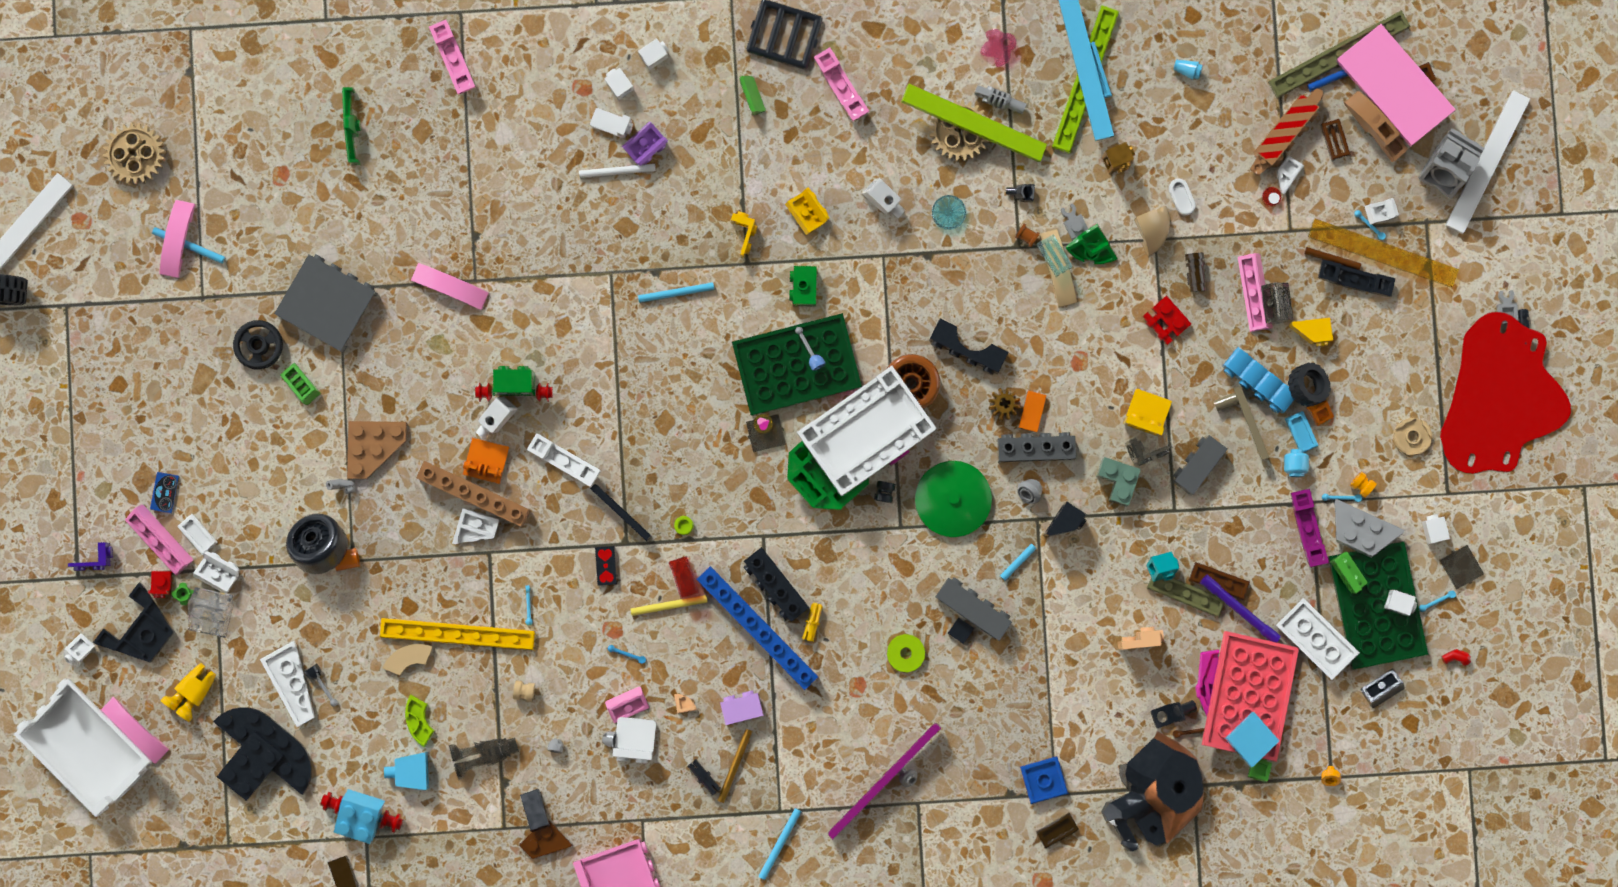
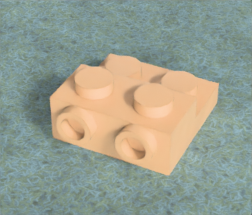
(1146, 638)

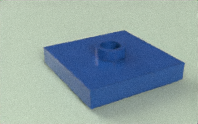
(1043, 780)

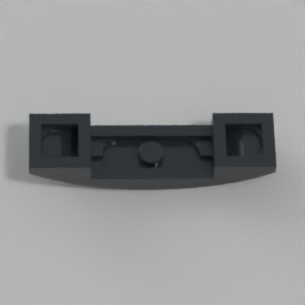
(1356, 279)

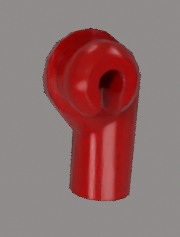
(1456, 654)

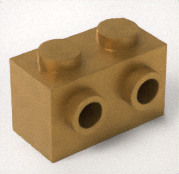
(1118, 158)

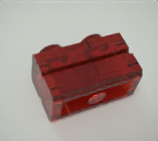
(684, 577)

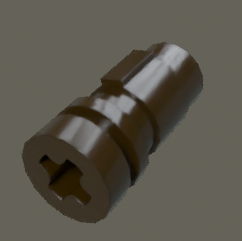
(1196, 274)

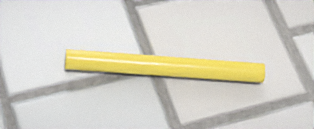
(669, 605)

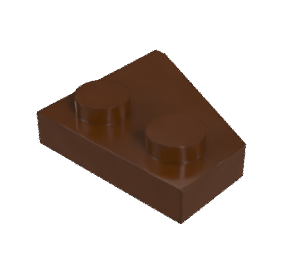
(545, 841)

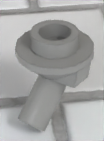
(908, 777)

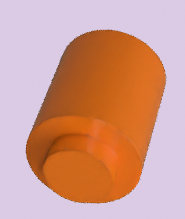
(350, 560)

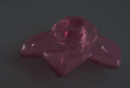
(995, 46)

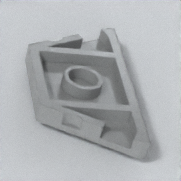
(1362, 530)

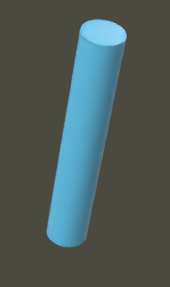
(1018, 561)

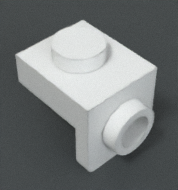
(1381, 211)

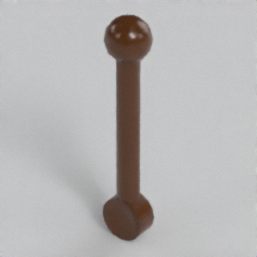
(1176, 733)

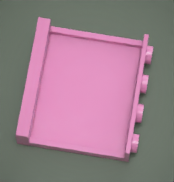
(617, 867)

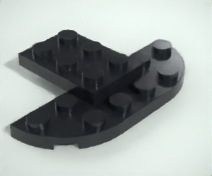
(263, 750)

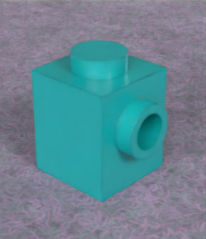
(1163, 566)

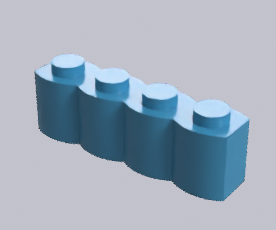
(1258, 379)

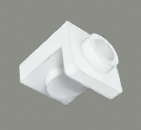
(78, 650)

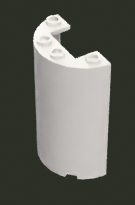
(83, 748)

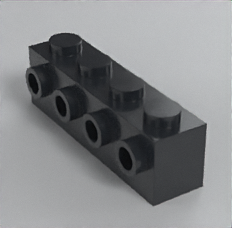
(776, 584)

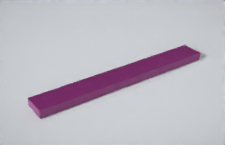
(879, 785)

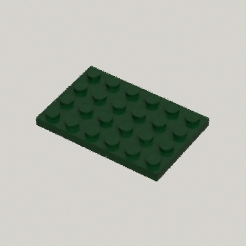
(778, 370)
(1367, 626)

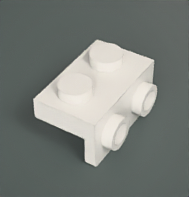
(217, 572)

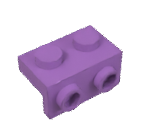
(645, 144)

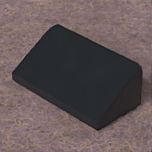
(1383, 688)

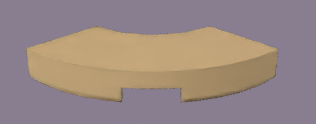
(407, 656)

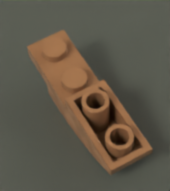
(1377, 124)

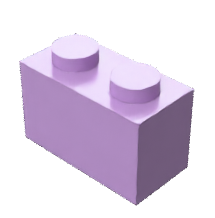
(741, 708)

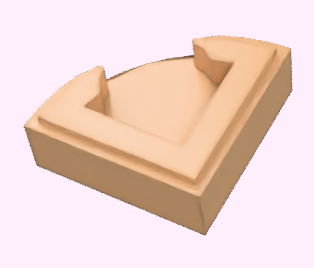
(684, 703)

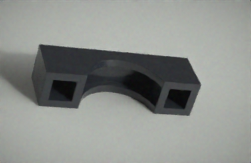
(946, 337)

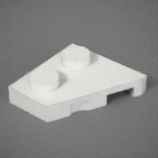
(475, 527)

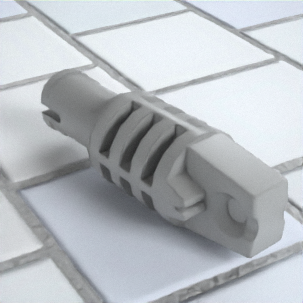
(999, 99)

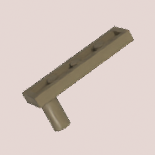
(1239, 397)

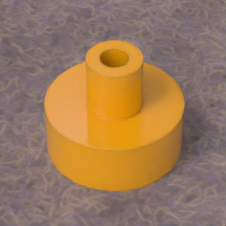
(1331, 776)

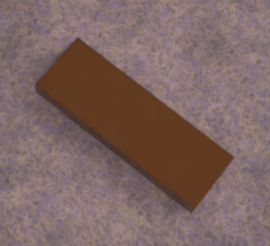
(1233, 585)

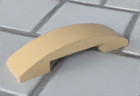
(1063, 283)

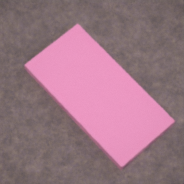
(1395, 84)

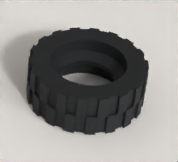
(1320, 381)

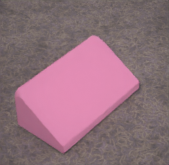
(627, 704)

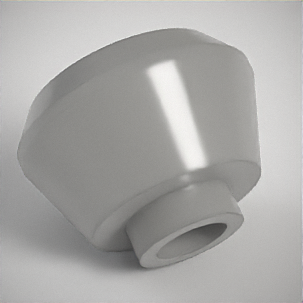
(1030, 491)

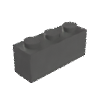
(1199, 464)

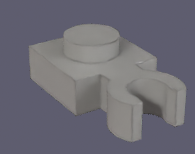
(1075, 224)
(1507, 306)

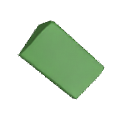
(752, 94)

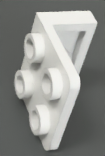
(634, 739)

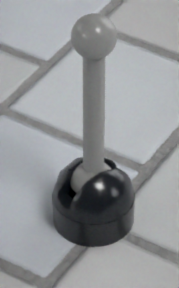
(314, 673)

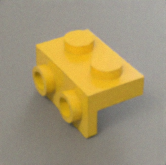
(807, 211)

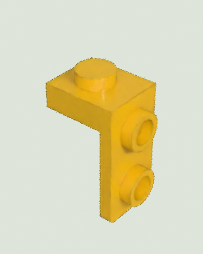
(743, 220)

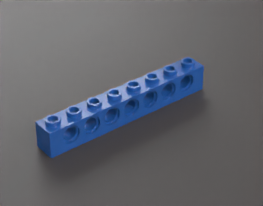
(757, 628)

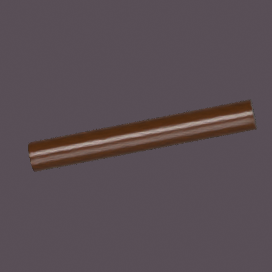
(1326, 256)

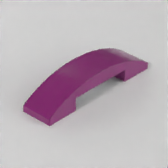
(1308, 528)

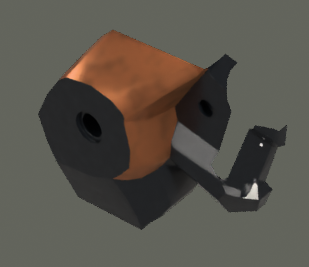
(1162, 793)

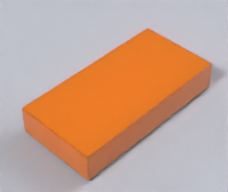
(1032, 411)

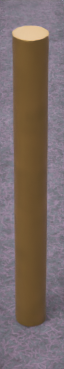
(734, 766)

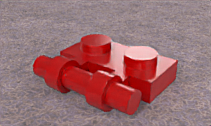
(1171, 316)

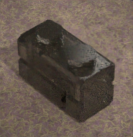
(1277, 303)

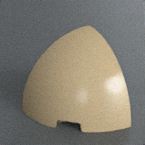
(1153, 228)

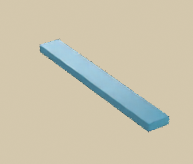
(1086, 69)

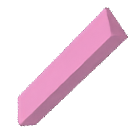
(1252, 280)
(159, 539)

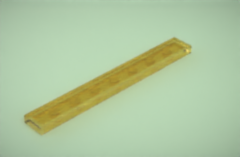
(1383, 253)

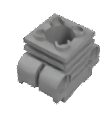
(1451, 163)

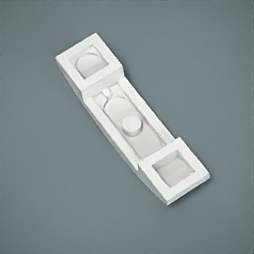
(563, 460)

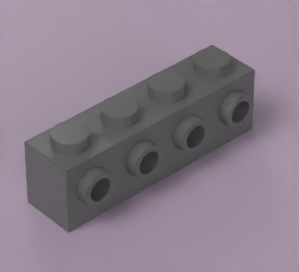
(1036, 448)
(973, 608)

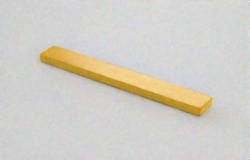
(457, 634)

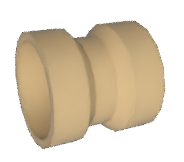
(524, 691)

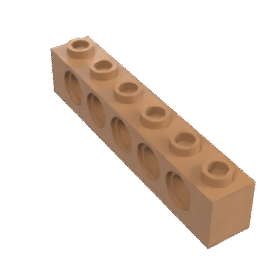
(473, 494)

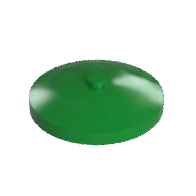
(953, 499)

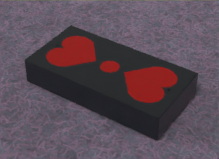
(605, 565)

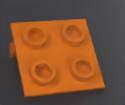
(485, 460)

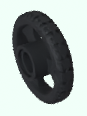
(256, 361)

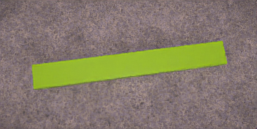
(1076, 105)
(973, 123)

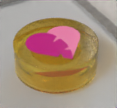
(763, 423)

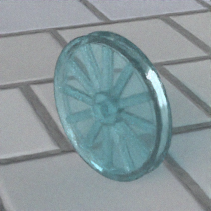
(949, 212)

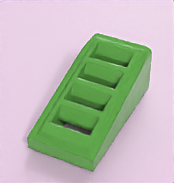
(309, 392)

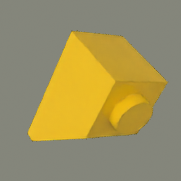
(1314, 331)

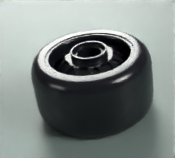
(316, 543)

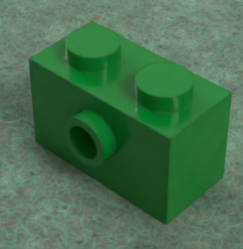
(803, 286)

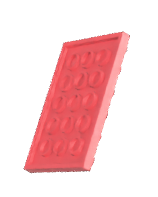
(1248, 679)

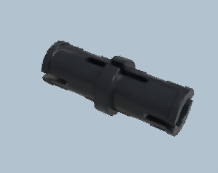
(704, 777)

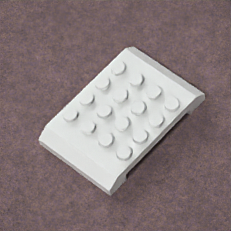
(866, 431)

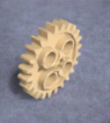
(942, 133)
(121, 142)

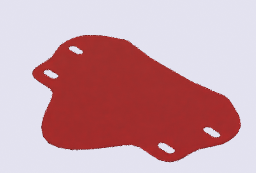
(1500, 396)

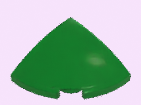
(1092, 246)

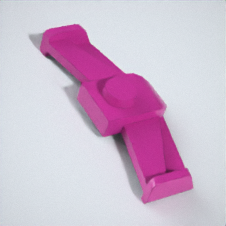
(1206, 677)

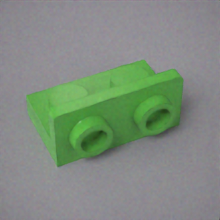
(1349, 572)

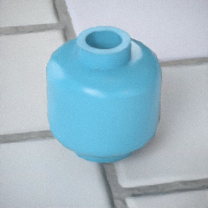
(1296, 463)

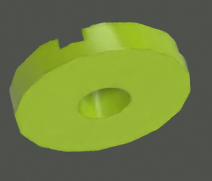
(905, 641)

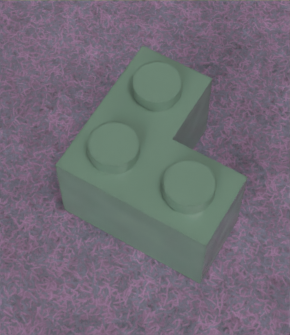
(1124, 480)

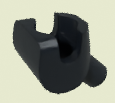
(1022, 192)

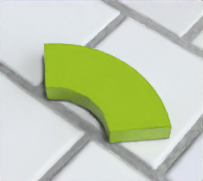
(416, 720)

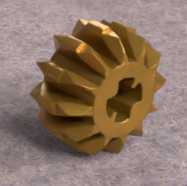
(1007, 398)

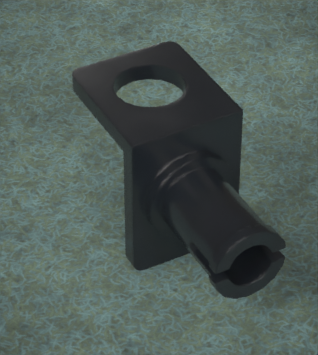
(1174, 712)

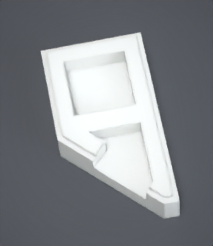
(1287, 173)

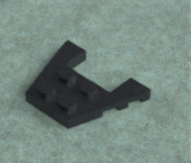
(145, 635)

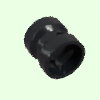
(887, 488)

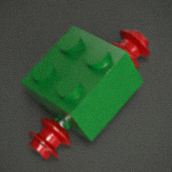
(513, 383)

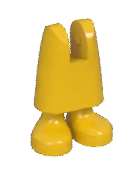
(192, 690)

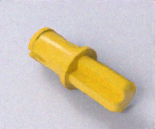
(812, 622)

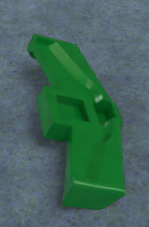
(350, 124)

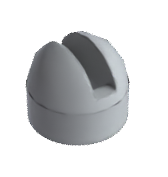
(609, 739)
(556, 746)

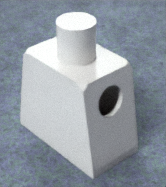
(876, 194)
(501, 411)

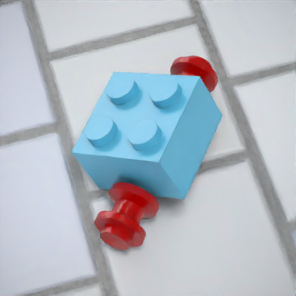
(360, 815)

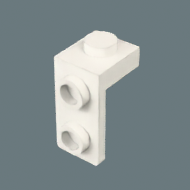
(611, 123)

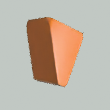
(1320, 412)

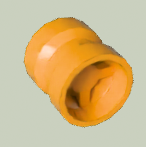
(1361, 483)

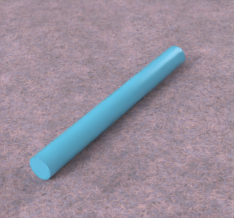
(193, 247)
(676, 292)
(779, 844)

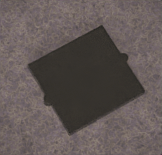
(769, 440)
(1461, 567)

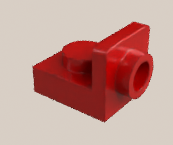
(160, 583)

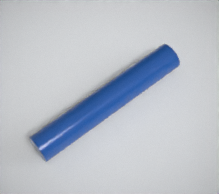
(1327, 80)

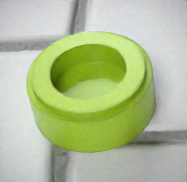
(683, 525)

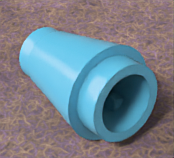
(1190, 69)

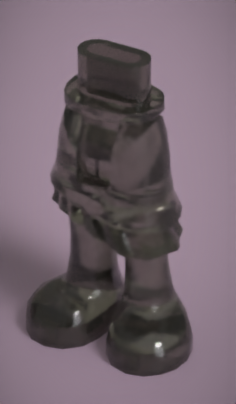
(491, 753)

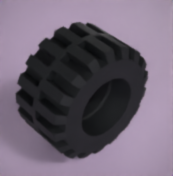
(13, 290)

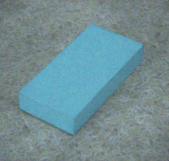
(1301, 431)

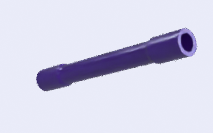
(1216, 589)

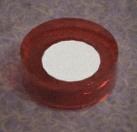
(1271, 196)

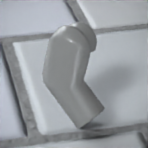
(341, 483)

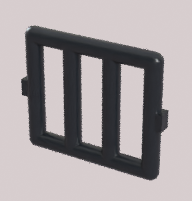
(786, 58)

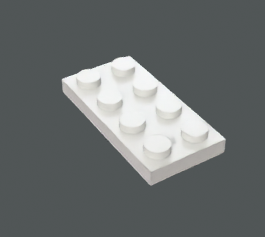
(1317, 639)

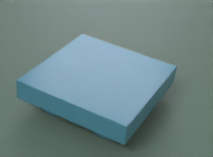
(1252, 739)

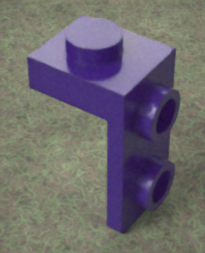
(105, 552)

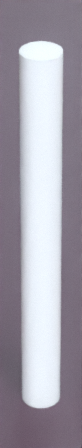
(616, 170)

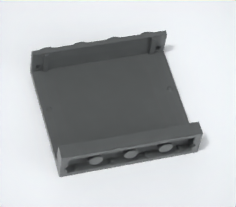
(325, 302)

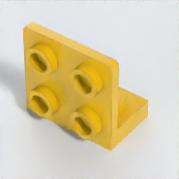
(1147, 412)

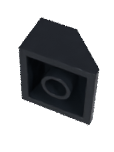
(1066, 520)

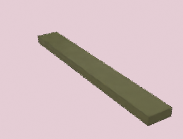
(1327, 60)

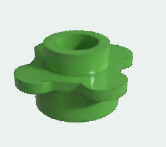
(178, 593)

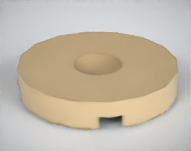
(1401, 439)

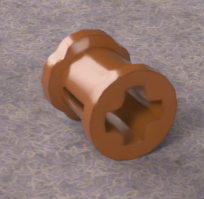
(1027, 235)

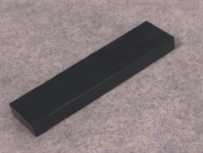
(621, 512)

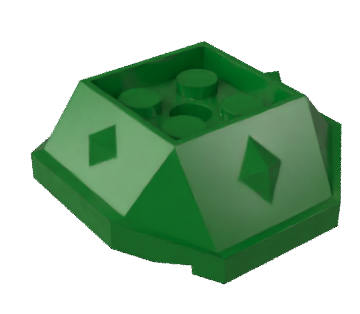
(813, 483)

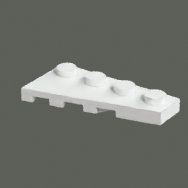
(289, 680)

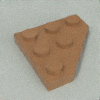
(372, 445)

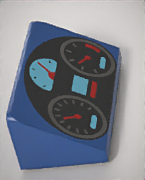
(164, 492)

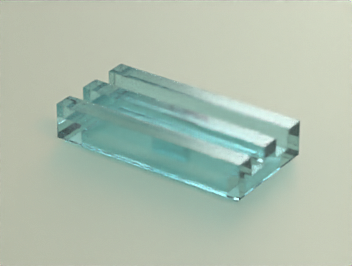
(1063, 269)

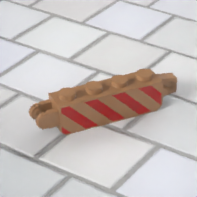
(1286, 129)

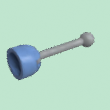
(815, 361)

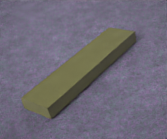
(1188, 595)

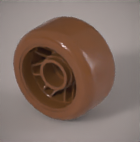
(923, 373)

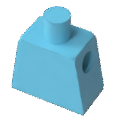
(410, 771)

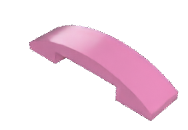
(452, 57)
(840, 84)
(175, 238)
(450, 286)
(143, 739)

